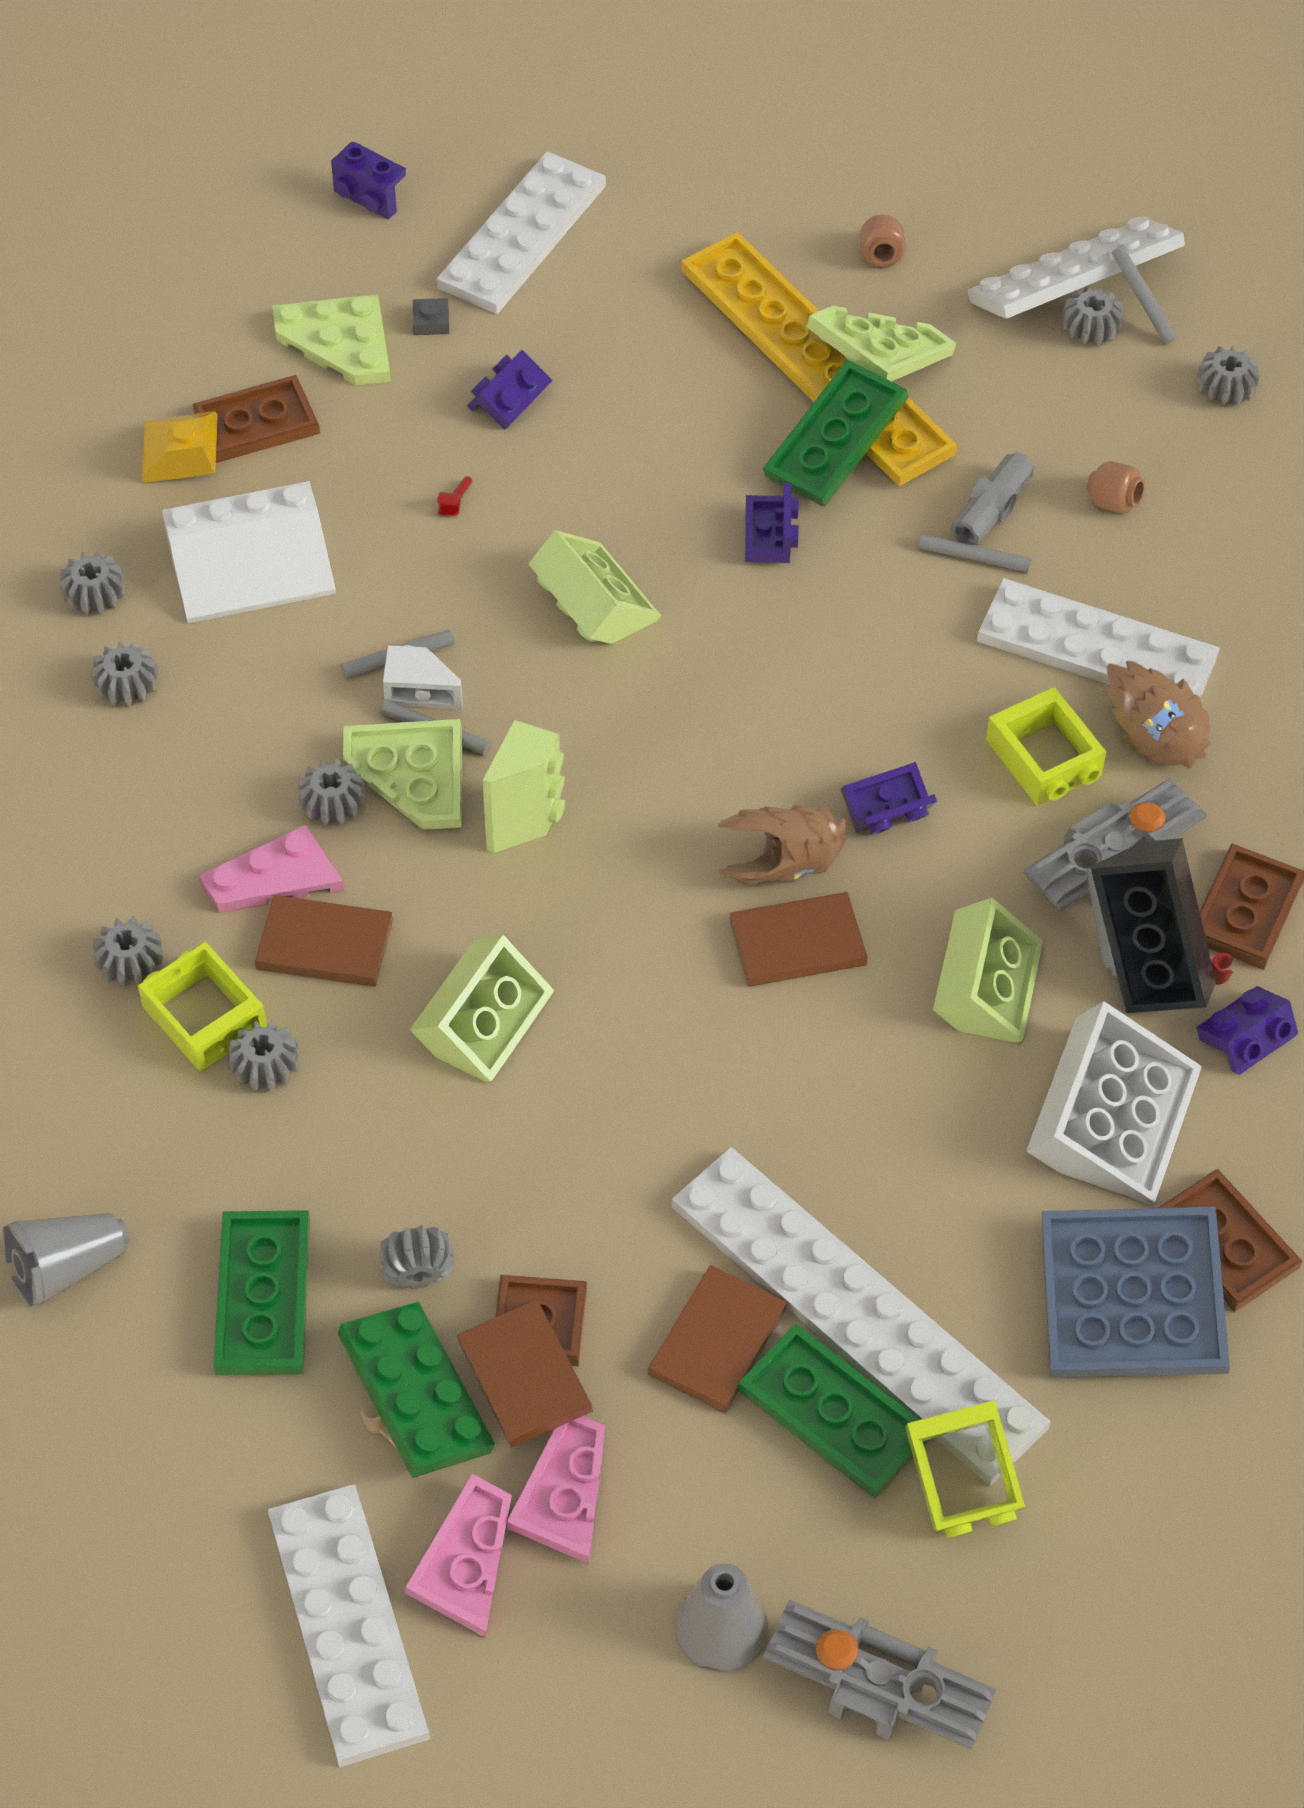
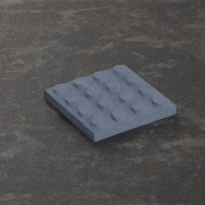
(1134, 1292)

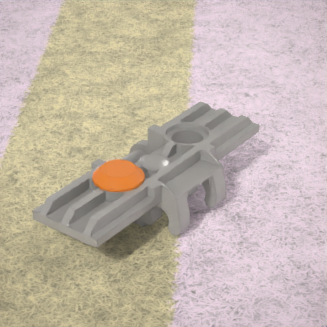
(1154, 816)
(873, 1686)

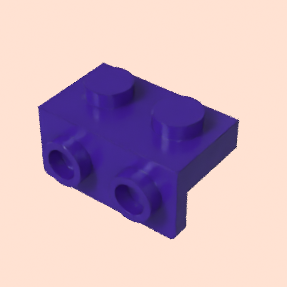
(367, 178)
(511, 390)
(769, 527)
(887, 797)
(1250, 1028)

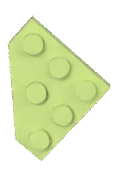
(338, 335)
(880, 342)
(412, 767)

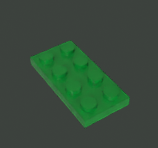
(835, 432)
(262, 1293)
(415, 1389)
(832, 1409)

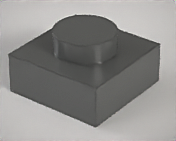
(430, 316)

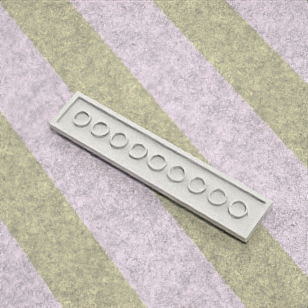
(854, 1308)

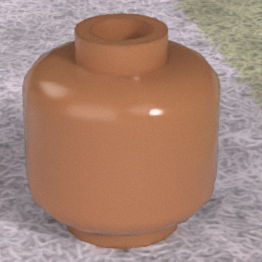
(882, 241)
(1116, 487)

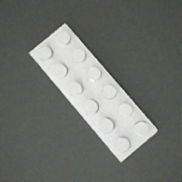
(521, 232)
(1073, 268)
(1089, 638)
(348, 1625)

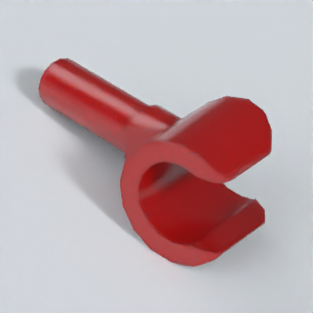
(451, 502)
(1219, 963)

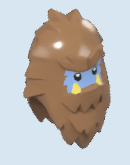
(1158, 715)
(796, 843)

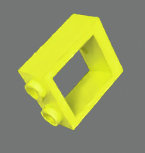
(1033, 715)
(213, 1040)
(954, 1422)

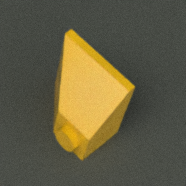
(179, 447)

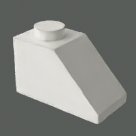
(420, 679)

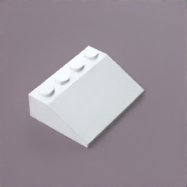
(248, 552)
(1114, 1105)

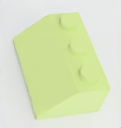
(592, 588)
(523, 787)
(988, 972)
(483, 1008)

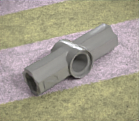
(992, 499)

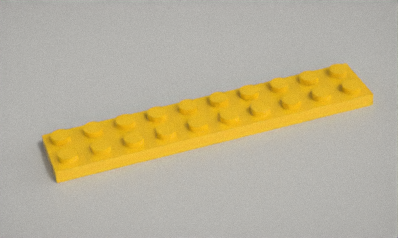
(776, 320)

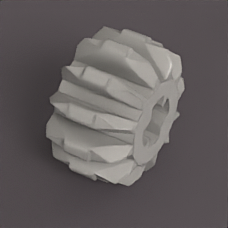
(1092, 316)
(1228, 375)
(92, 583)
(124, 674)
(331, 792)
(127, 951)
(263, 1056)
(416, 1257)

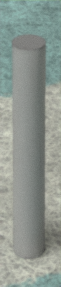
(1144, 294)
(974, 553)
(378, 659)
(405, 714)

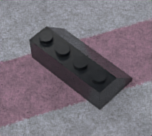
(1155, 927)

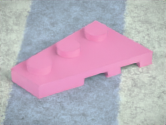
(280, 867)
(563, 1490)
(464, 1557)

